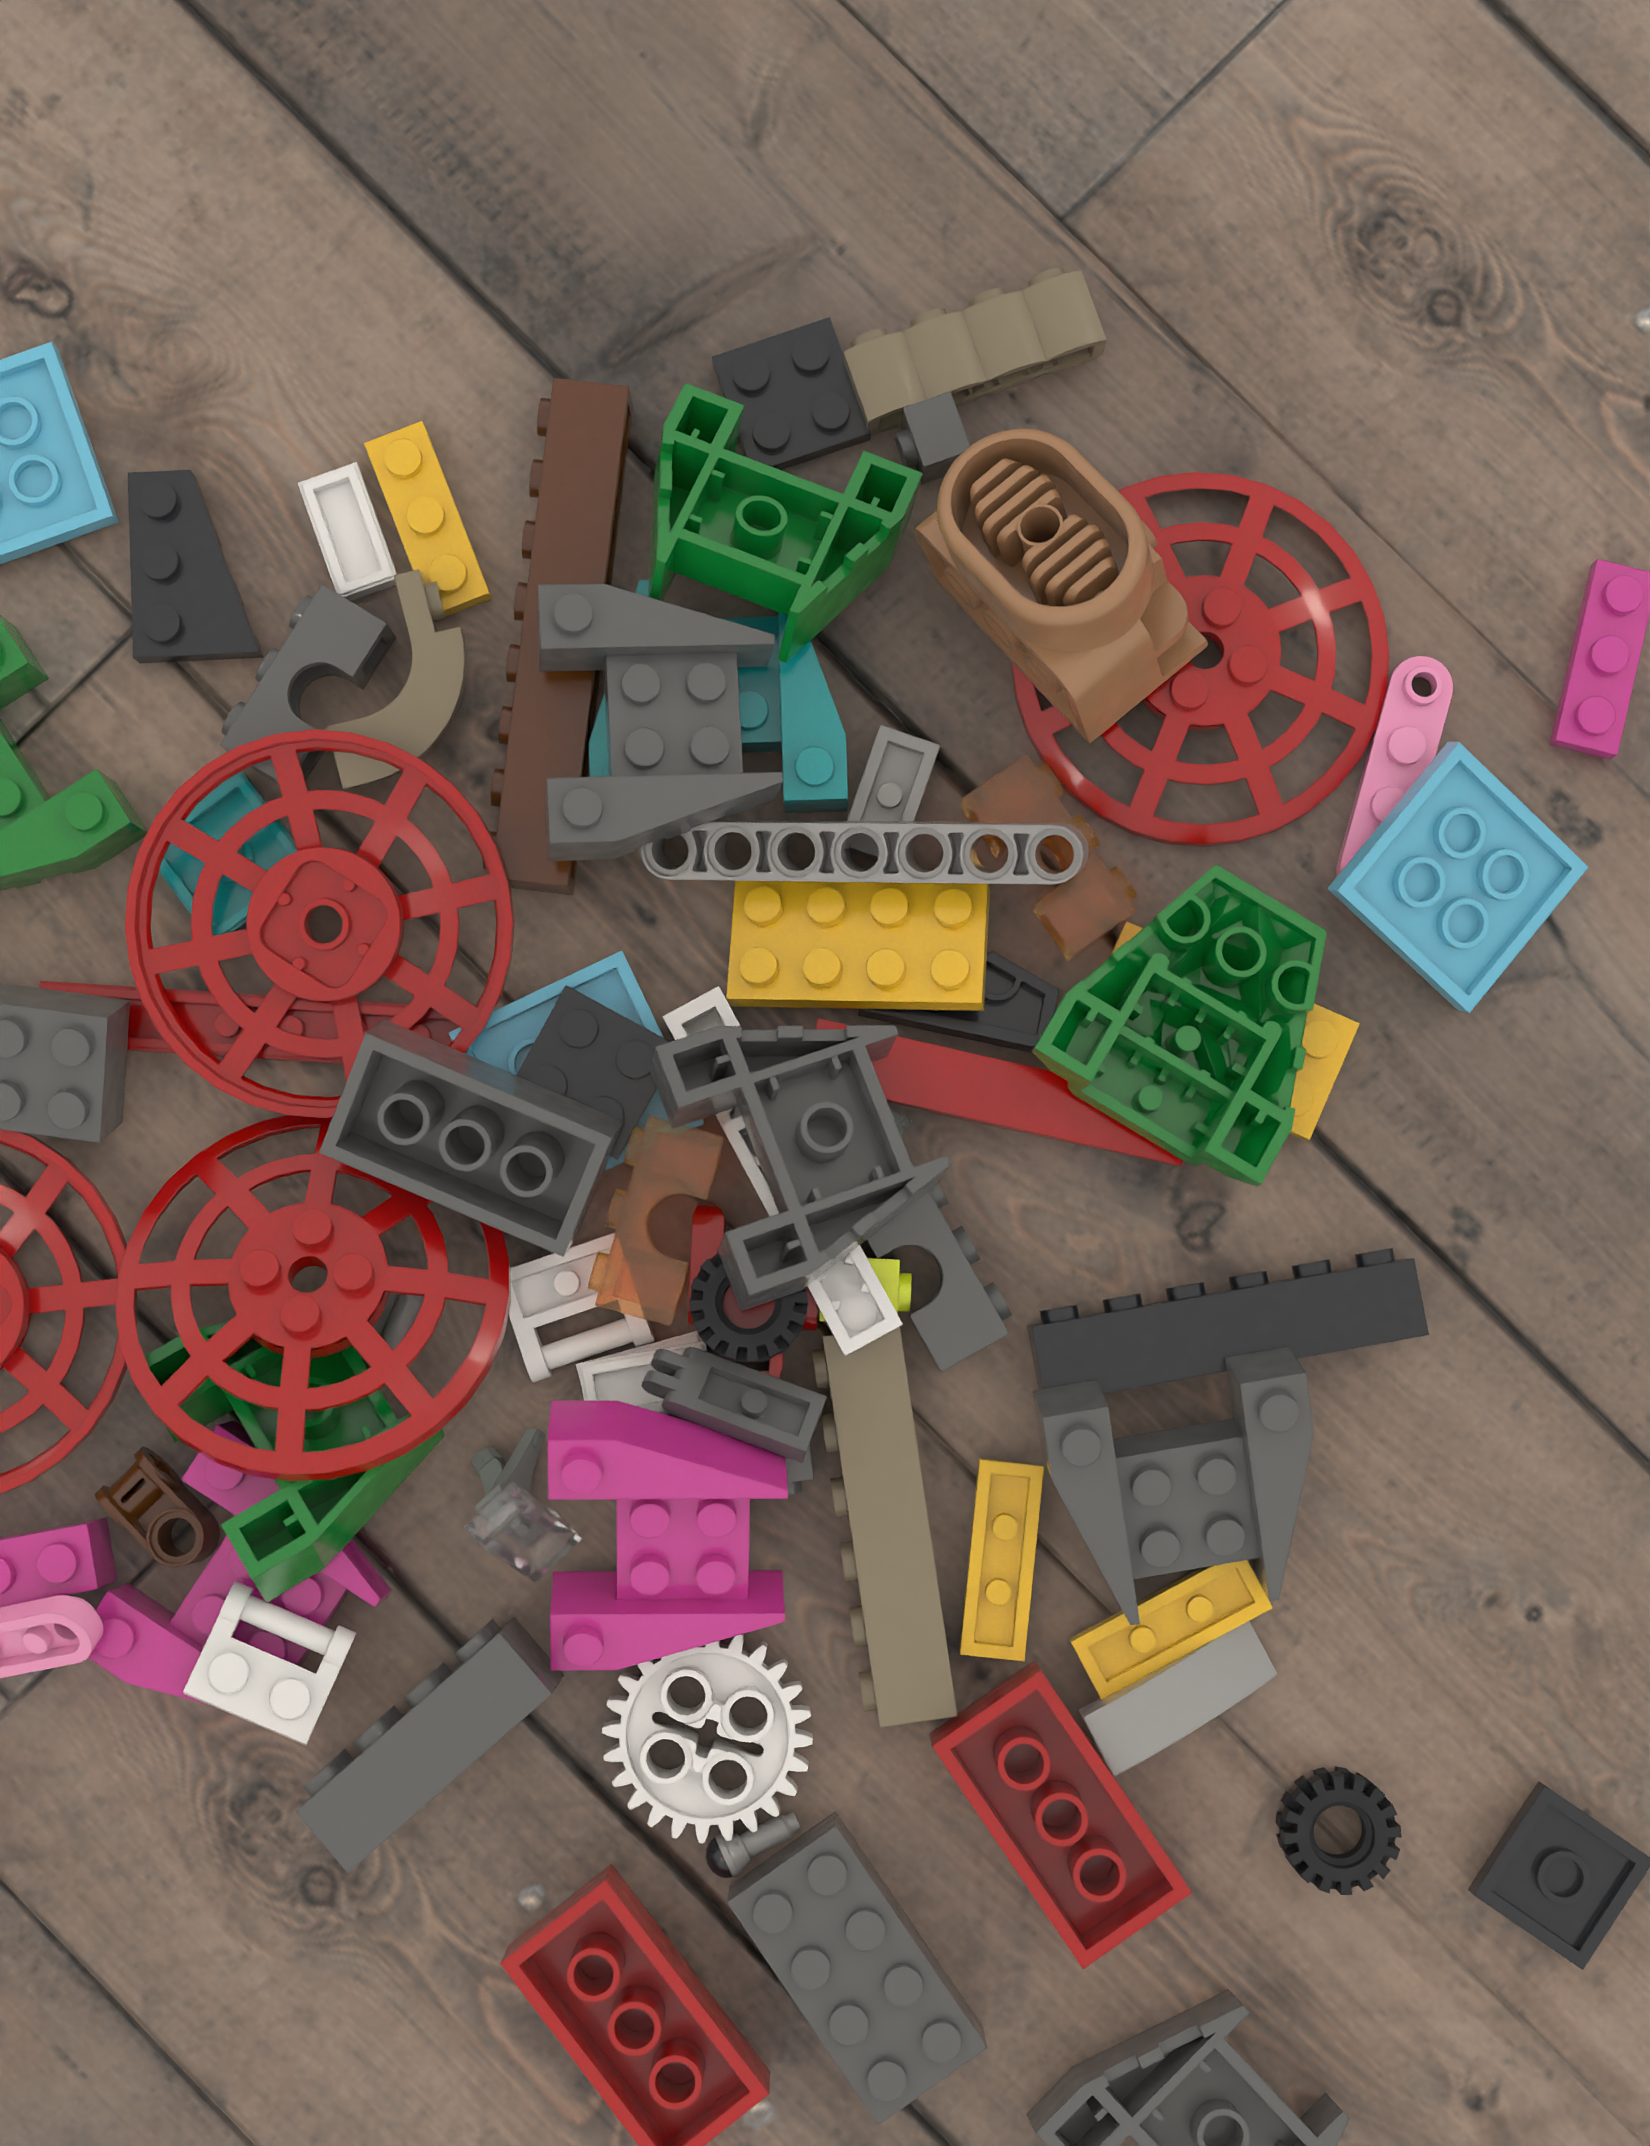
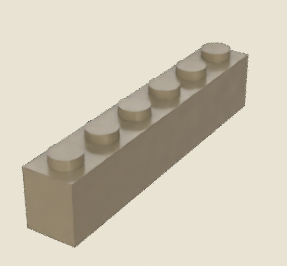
(888, 1530)

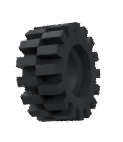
(737, 1342)
(1370, 1853)

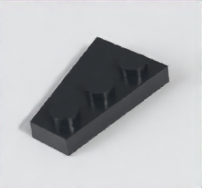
(179, 576)
(1013, 1013)

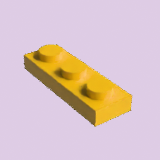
(427, 516)
(1001, 1559)
(1170, 1625)

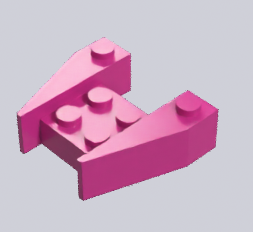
(678, 1535)
(160, 1649)

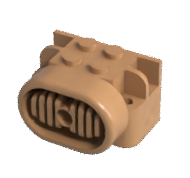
(1058, 575)

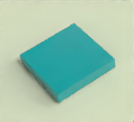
(214, 817)

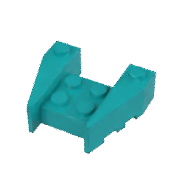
(780, 710)

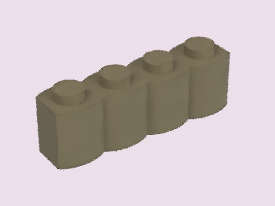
(977, 350)

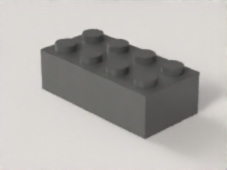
(62, 1062)
(471, 1136)
(420, 1753)
(857, 1968)

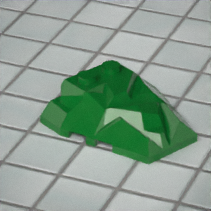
(1197, 1026)

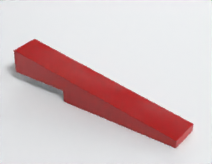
(1001, 1096)

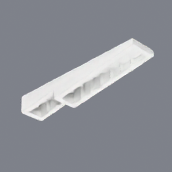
(849, 1290)

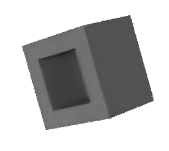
(931, 436)

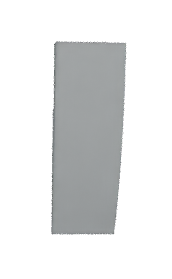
(1177, 1698)

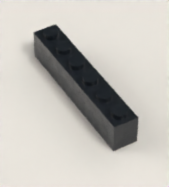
(1196, 1329)

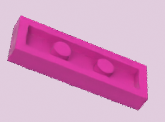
(1603, 660)

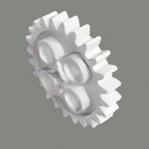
(688, 1790)

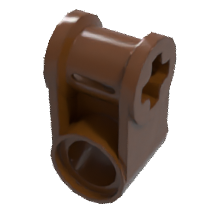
(149, 1503)

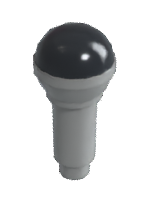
(731, 1857)

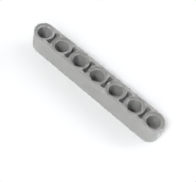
(895, 844)

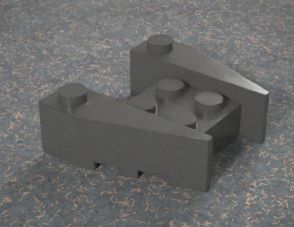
(667, 718)
(816, 1133)
(1188, 1490)
(1179, 2089)

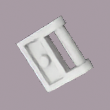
(558, 1289)
(260, 1684)

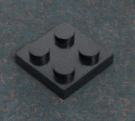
(793, 396)
(595, 1060)
(1560, 1875)

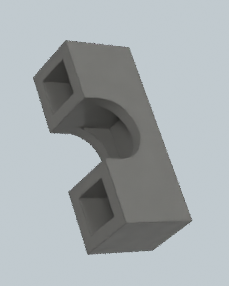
(326, 640)
(963, 1312)

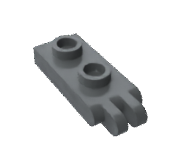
(735, 1400)

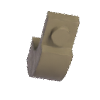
(430, 696)

